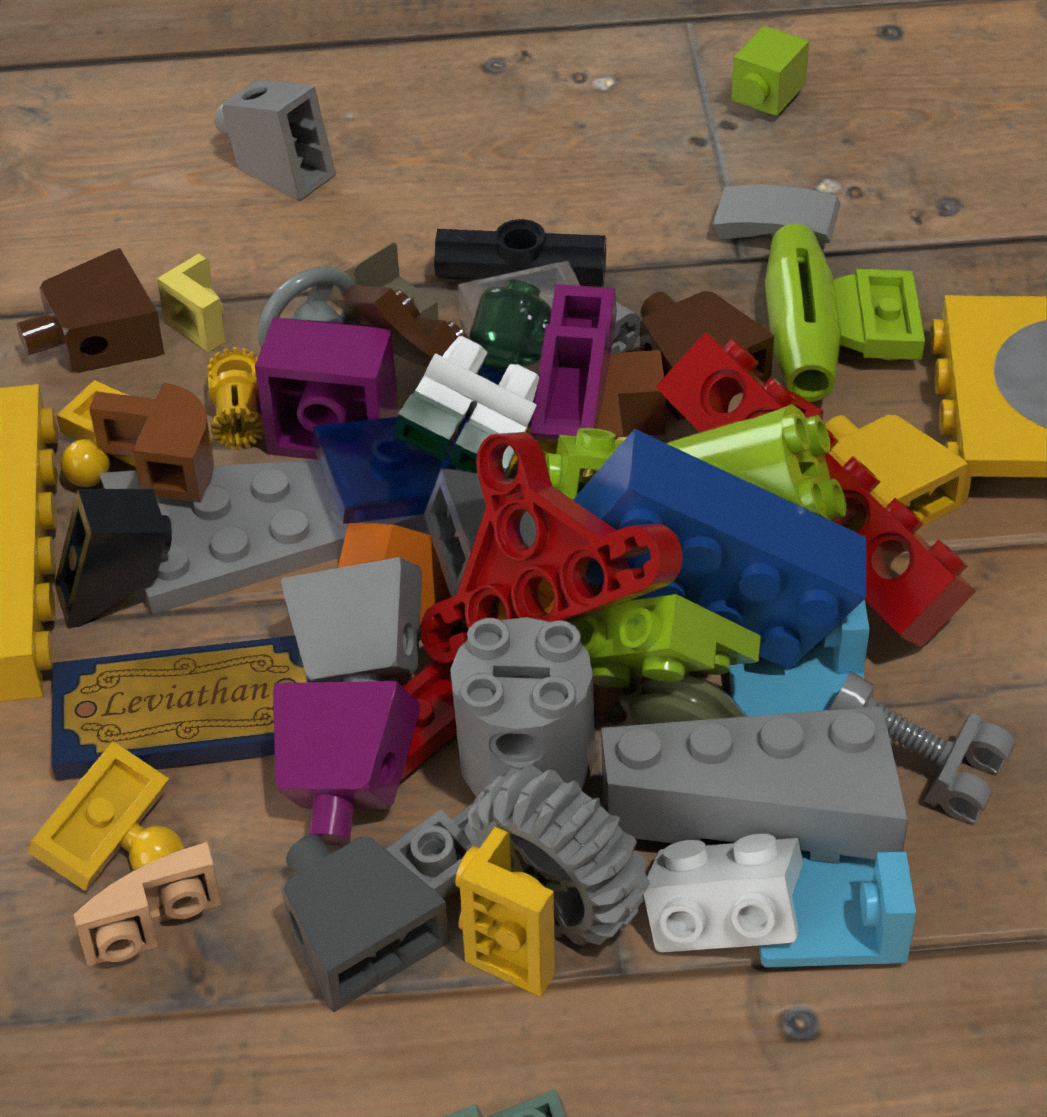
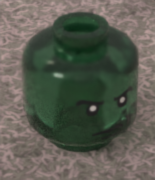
(511, 324)

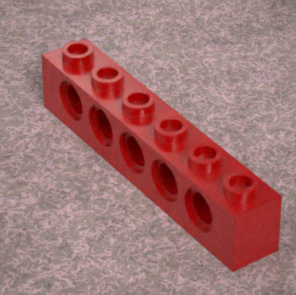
(931, 585)

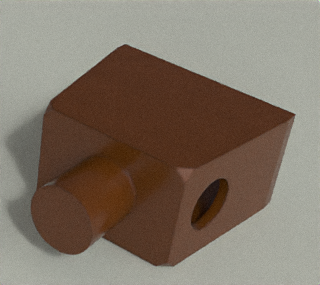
(95, 316)
(679, 325)

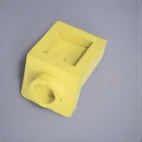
(191, 303)

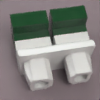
(453, 392)

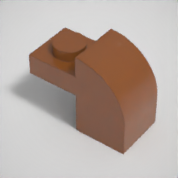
(631, 394)
(164, 437)

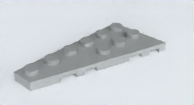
(246, 529)

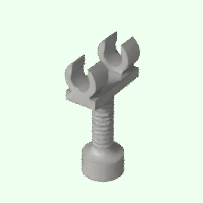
(982, 744)

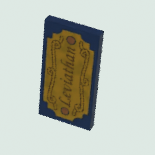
(171, 704)

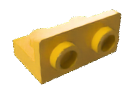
(506, 917)

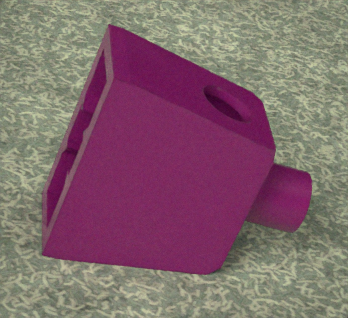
(341, 748)

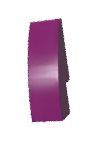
(574, 361)

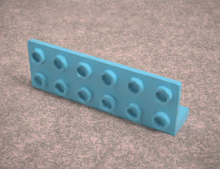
(848, 908)

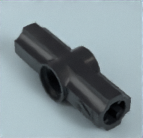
(517, 247)

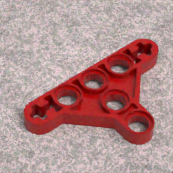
(562, 549)

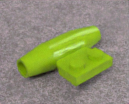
(816, 314)

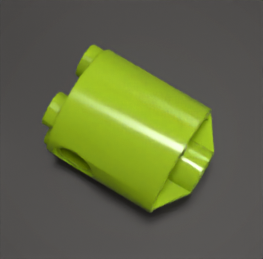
(776, 453)

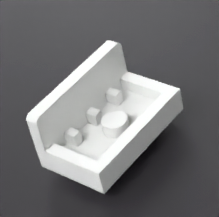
(724, 894)

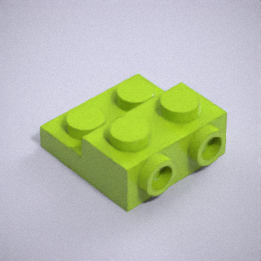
(662, 641)

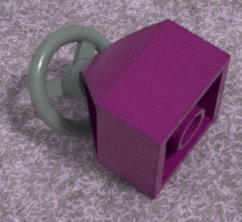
(319, 365)

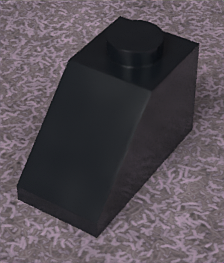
(109, 550)

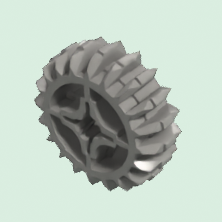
(567, 847)

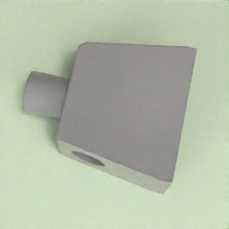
(278, 135)
(357, 620)

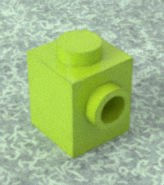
(769, 70)

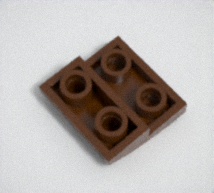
(412, 336)

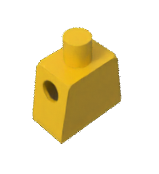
(907, 464)

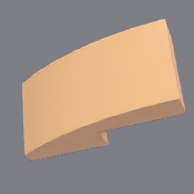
(122, 916)

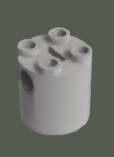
(523, 700)

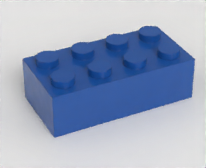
(741, 545)

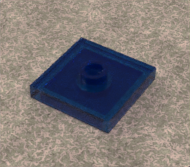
(374, 471)

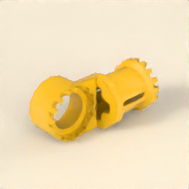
(235, 392)

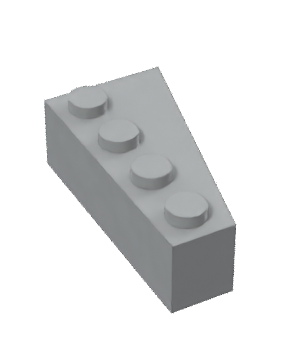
(780, 775)

